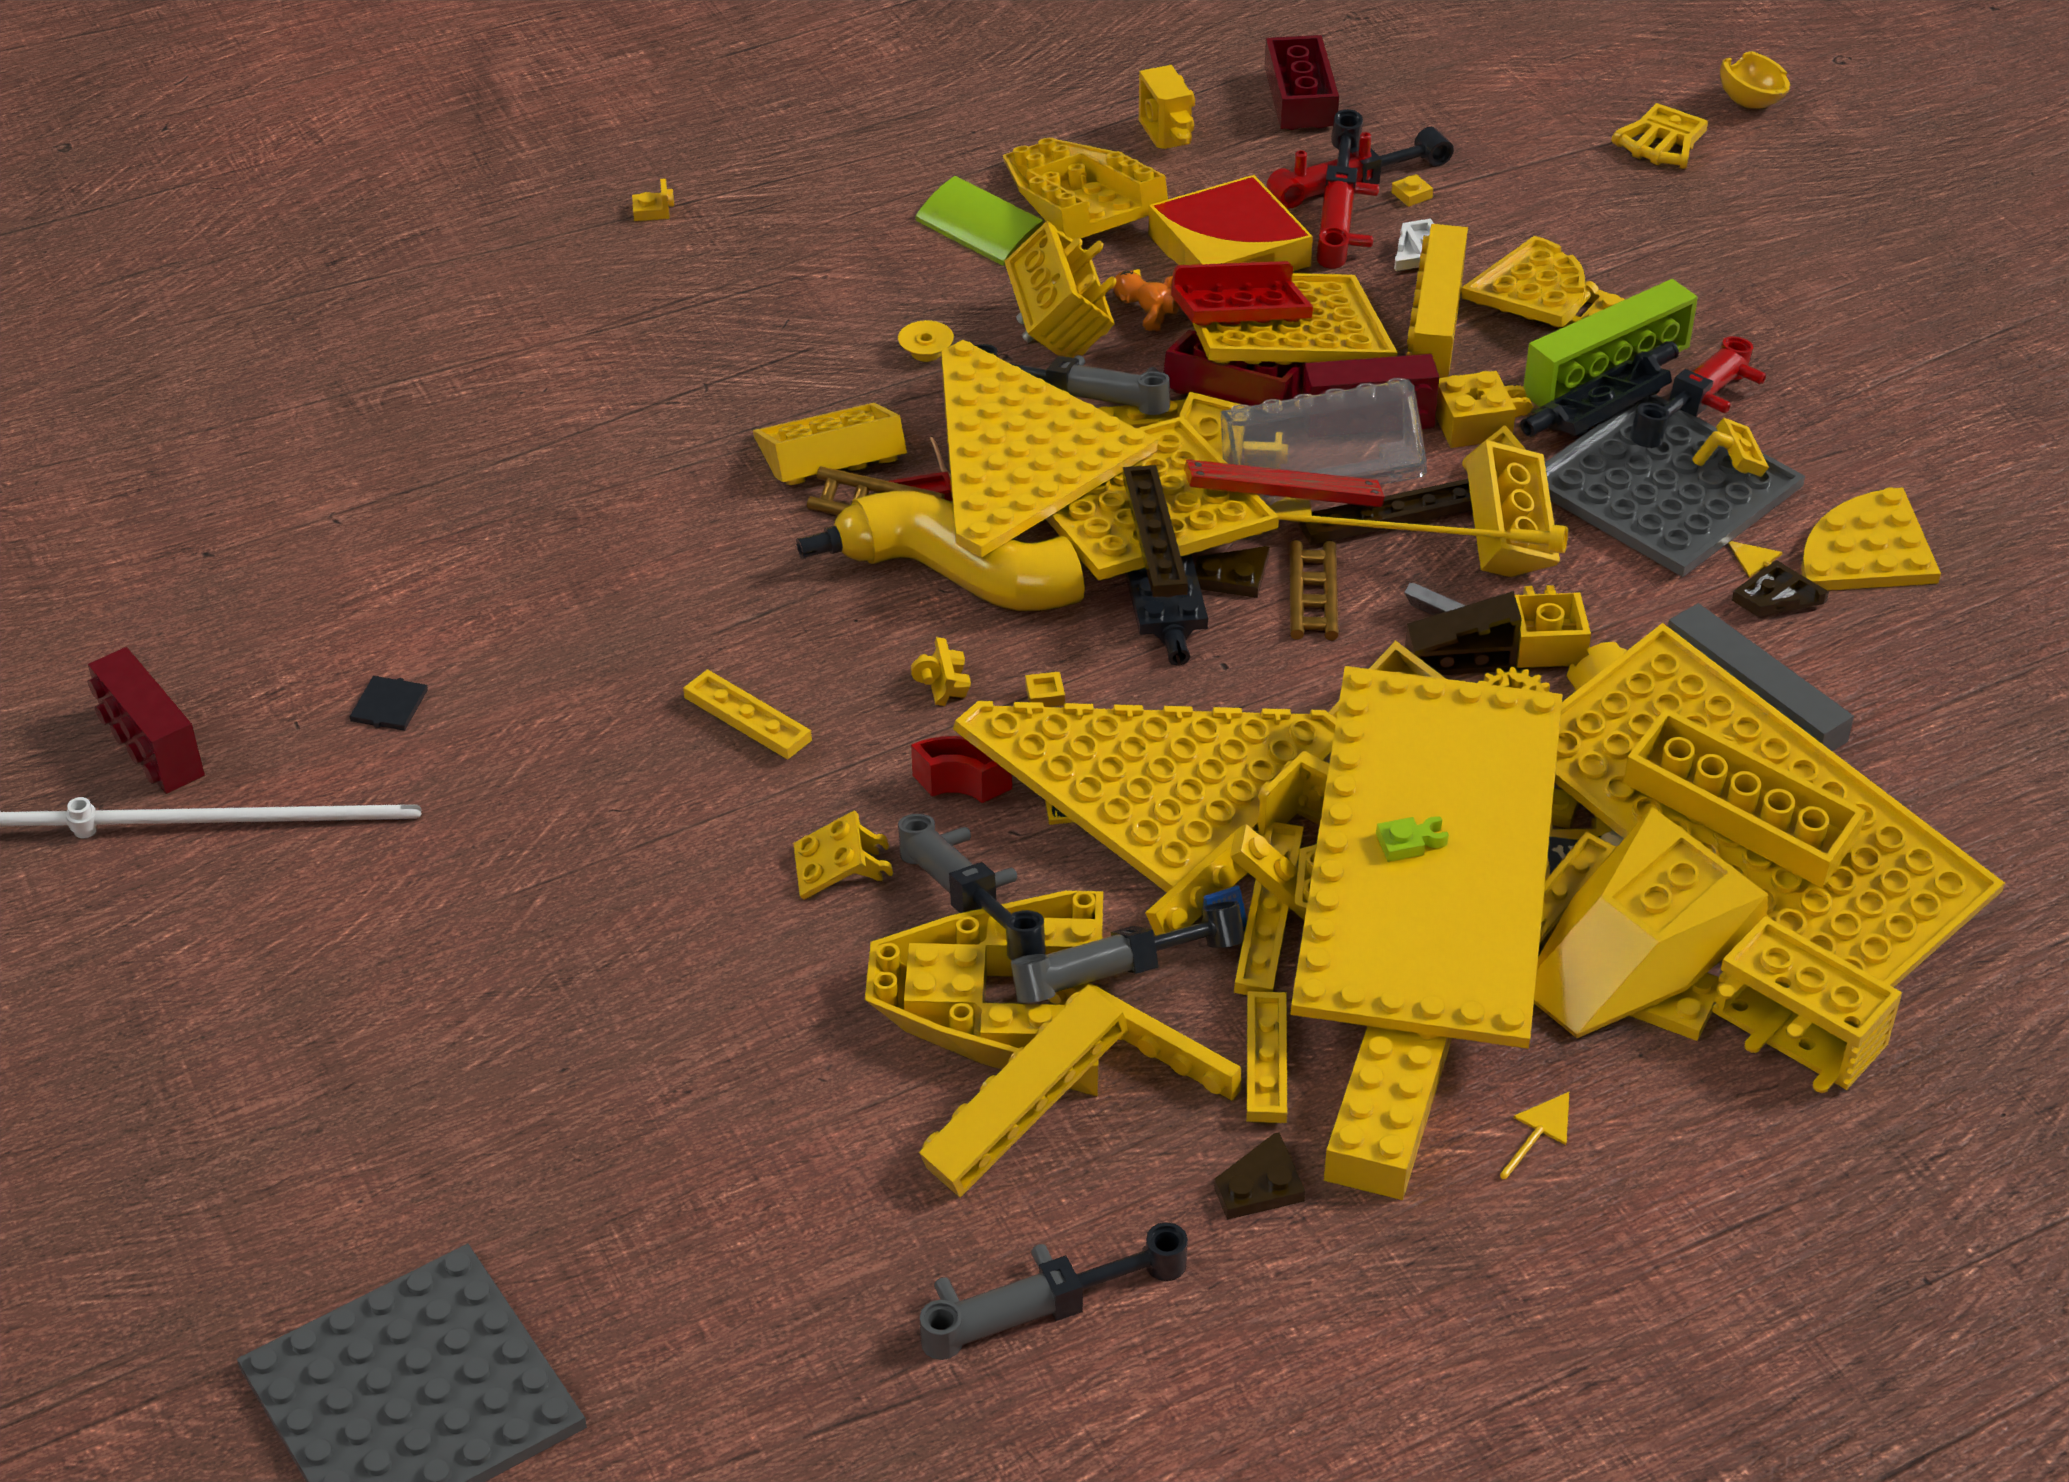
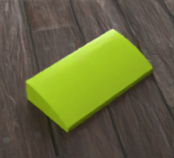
(977, 219)

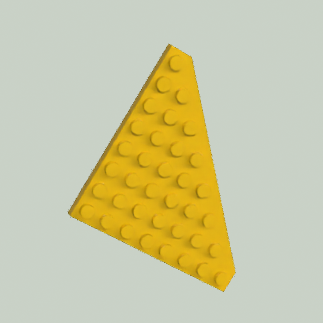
(1022, 447)
(1148, 781)

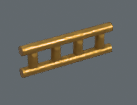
(862, 484)
(1299, 600)

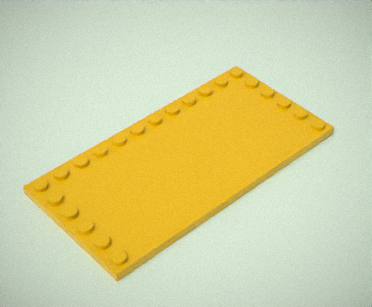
(1894, 890)
(1445, 934)

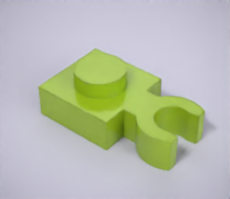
(1406, 839)

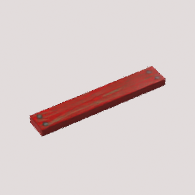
(1283, 483)

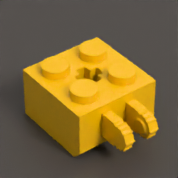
(1165, 107)
(1477, 407)
(1551, 629)

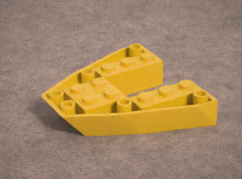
(937, 974)

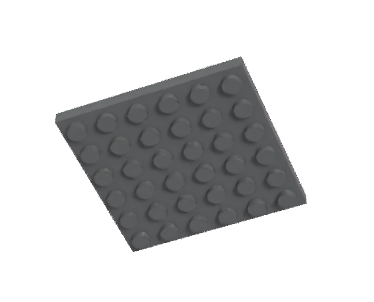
(1658, 494)
(414, 1383)

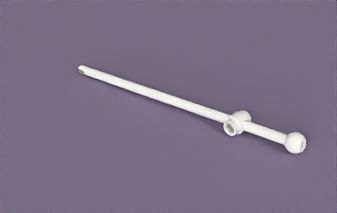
(84, 818)

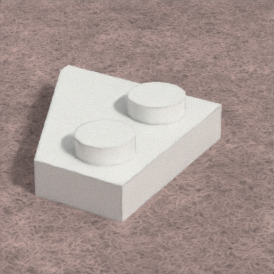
(1411, 244)

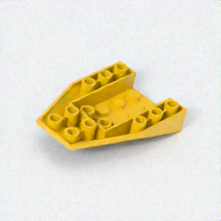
(1084, 186)
(1643, 928)

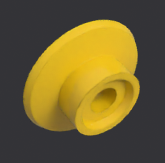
(925, 339)

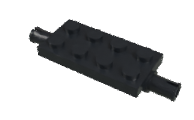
(1605, 394)
(1169, 617)

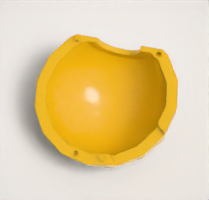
(1754, 80)

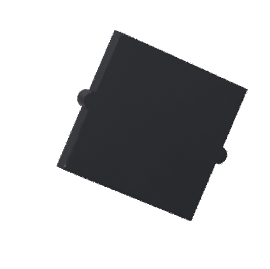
(388, 703)

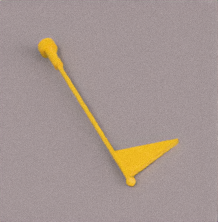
(1300, 511)

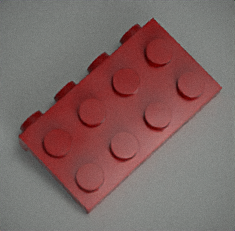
(1239, 293)

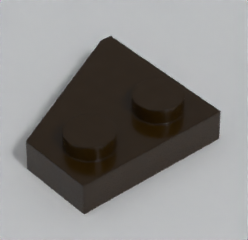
(1233, 571)
(1778, 591)
(1260, 1181)

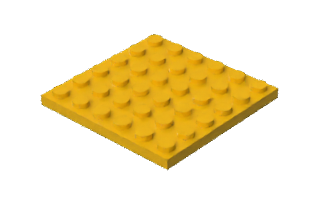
(1340, 328)
(1201, 518)

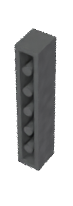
(1765, 676)

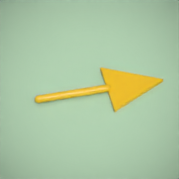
(1753, 557)
(1545, 1118)

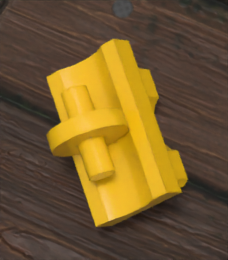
(942, 672)

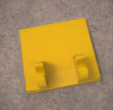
(838, 853)

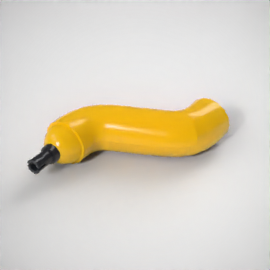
(923, 529)

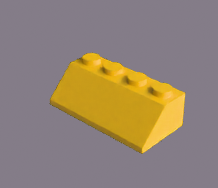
(1507, 493)

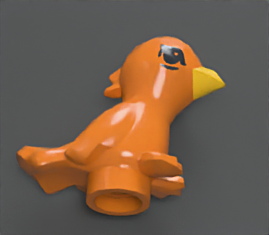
(1152, 297)

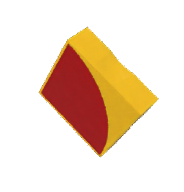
(1229, 225)

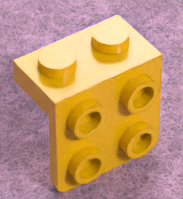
(1294, 790)

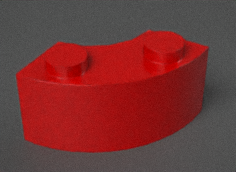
(957, 766)

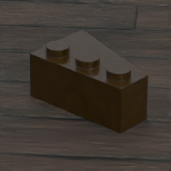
(1469, 637)

